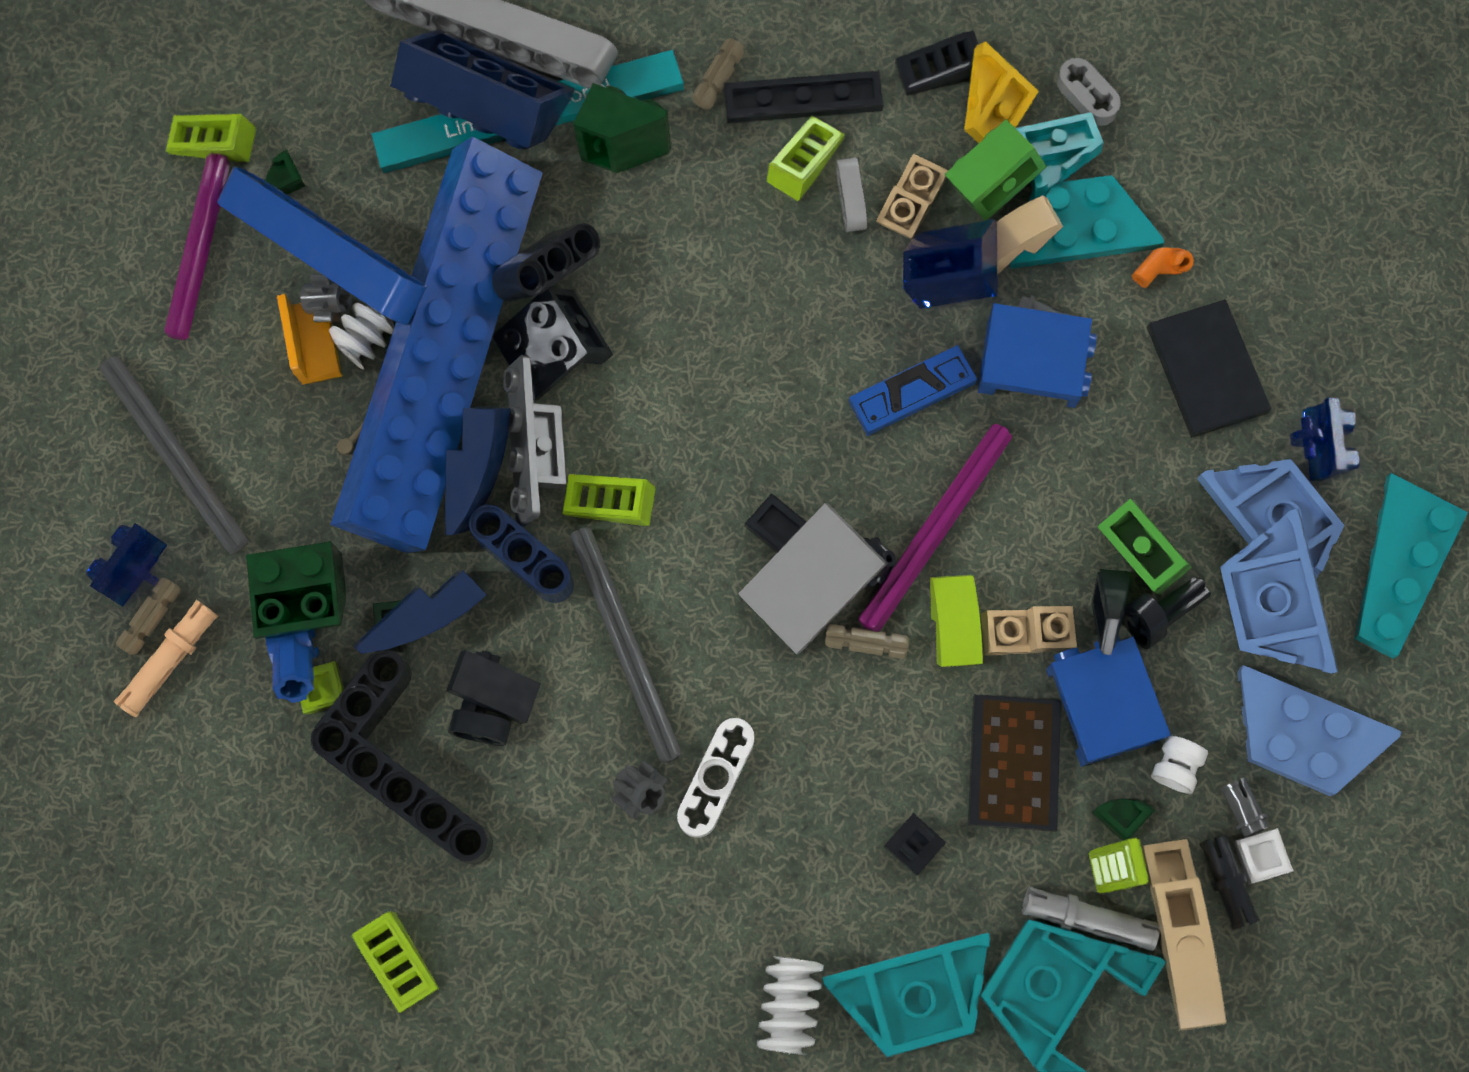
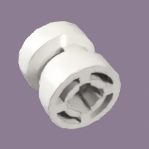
(1179, 764)

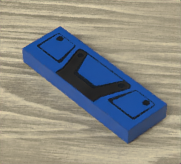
(912, 390)

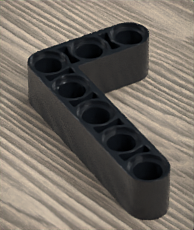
(389, 772)

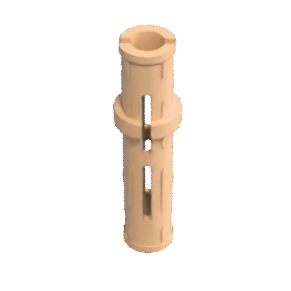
(166, 658)

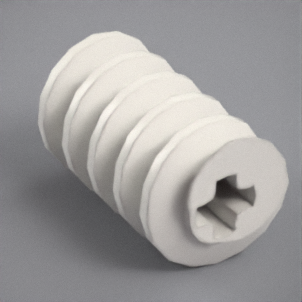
(361, 333)
(790, 1005)

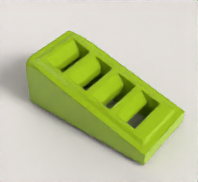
(235, 140)
(790, 176)
(643, 500)
(1118, 866)
(372, 955)

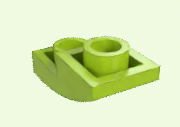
(957, 620)

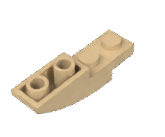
(1185, 935)

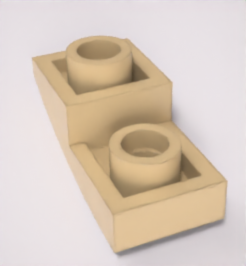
(912, 197)
(1026, 230)
(1029, 630)

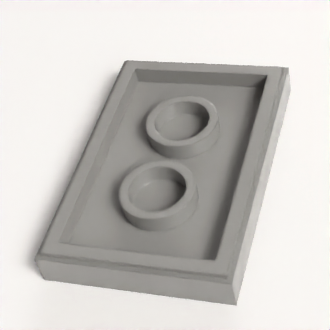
(812, 578)

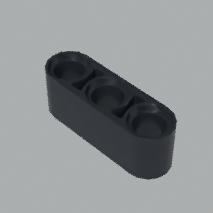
(546, 262)

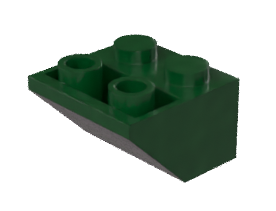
(620, 129)
(296, 589)

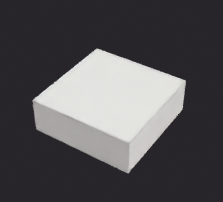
(1263, 856)

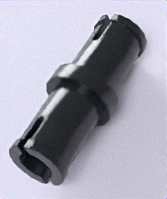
(1229, 881)

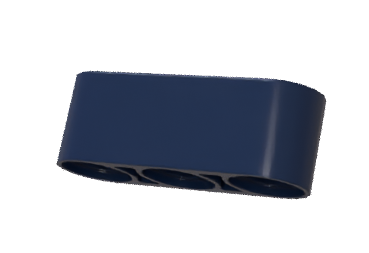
(513, 536)

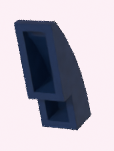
(475, 466)
(421, 615)

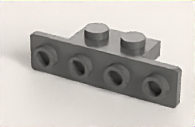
(535, 443)

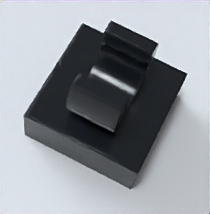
(914, 844)

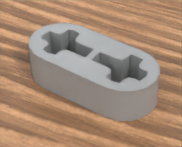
(1092, 89)
(851, 194)

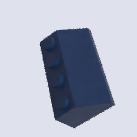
(479, 88)

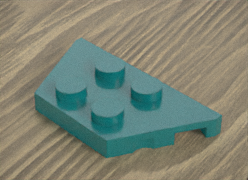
(1096, 222)
(916, 995)

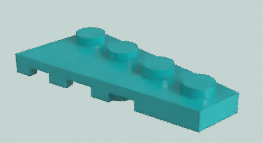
(1406, 558)

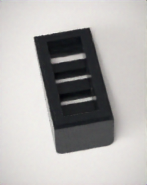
(944, 76)
(1108, 605)

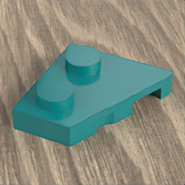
(1064, 148)

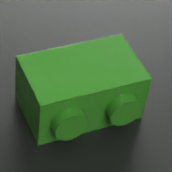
(995, 170)
(1144, 547)

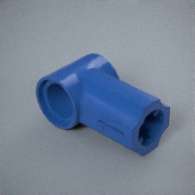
(292, 664)

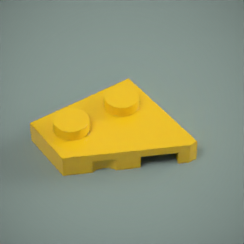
(995, 93)

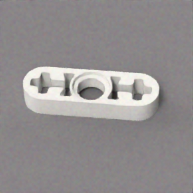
(720, 743)

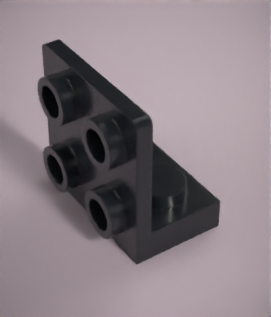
(556, 337)

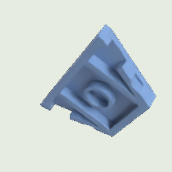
(1262, 495)
(1278, 598)
(1307, 734)

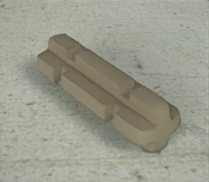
(718, 73)
(148, 616)
(867, 641)

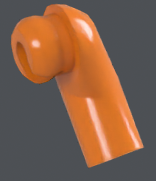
(1163, 261)

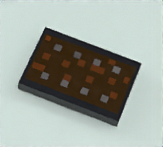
(1014, 763)

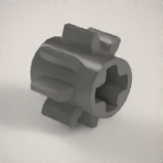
(324, 299)
(639, 789)

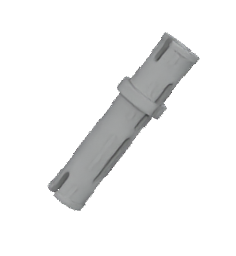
(1079, 915)

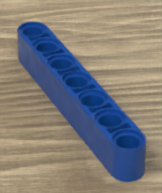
(322, 246)

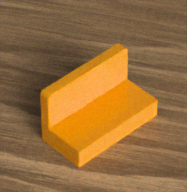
(308, 344)

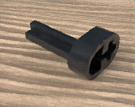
(1149, 620)
(473, 722)

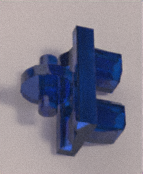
(1324, 439)
(128, 565)

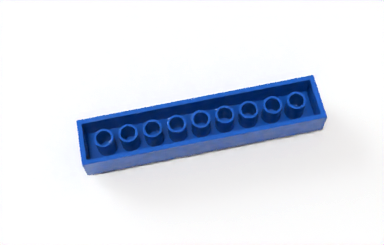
(439, 356)

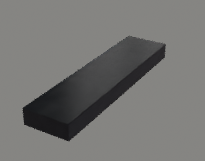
(803, 97)

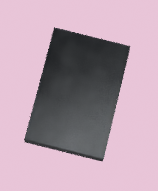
(1208, 368)

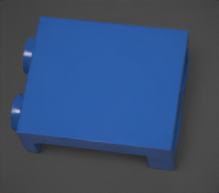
(1037, 353)
(1108, 700)

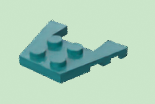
(1047, 981)

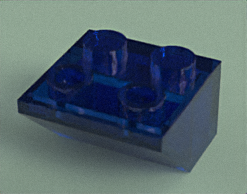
(952, 264)

